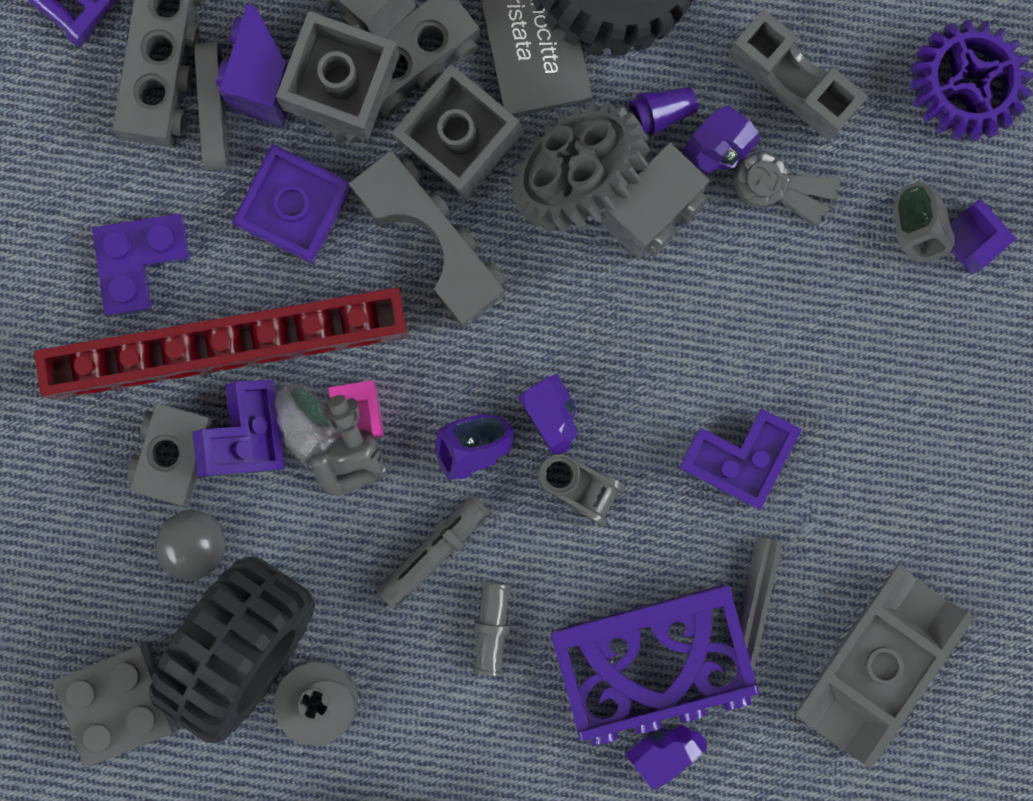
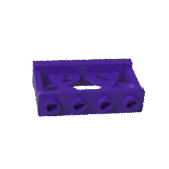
(594, 641)

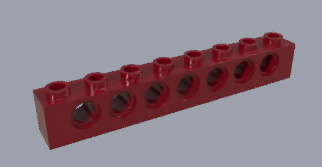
(221, 344)

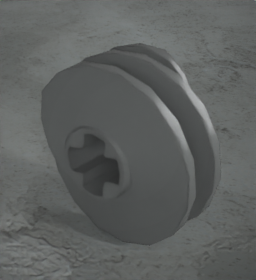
(293, 710)

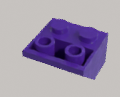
(253, 71)

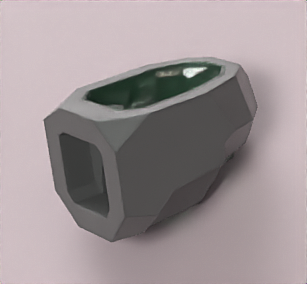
(922, 223)

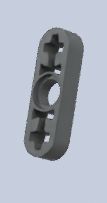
(211, 107)

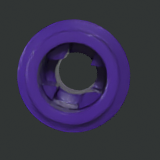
(662, 108)

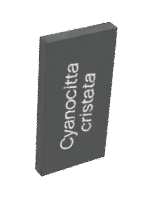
(531, 61)

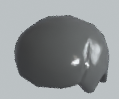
(190, 545)

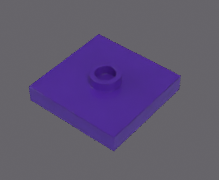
(292, 204)

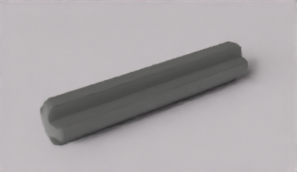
(758, 594)

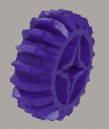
(964, 63)

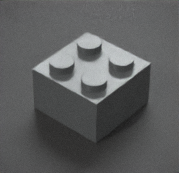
(338, 75)
(458, 131)
(667, 193)
(112, 706)

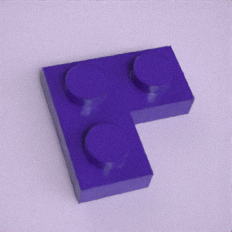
(127, 250)
(250, 442)
(743, 471)

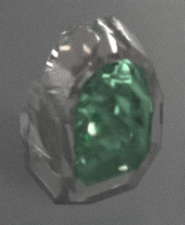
(303, 423)

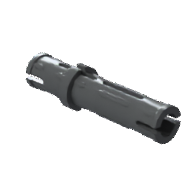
(433, 551)

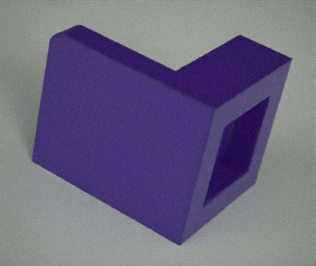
(979, 236)

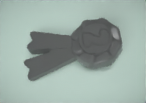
(763, 180)

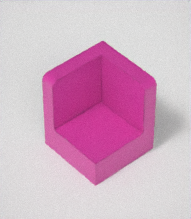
(368, 401)

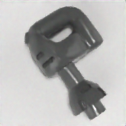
(352, 454)

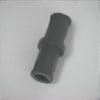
(491, 628)

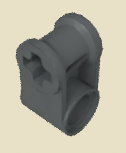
(582, 488)

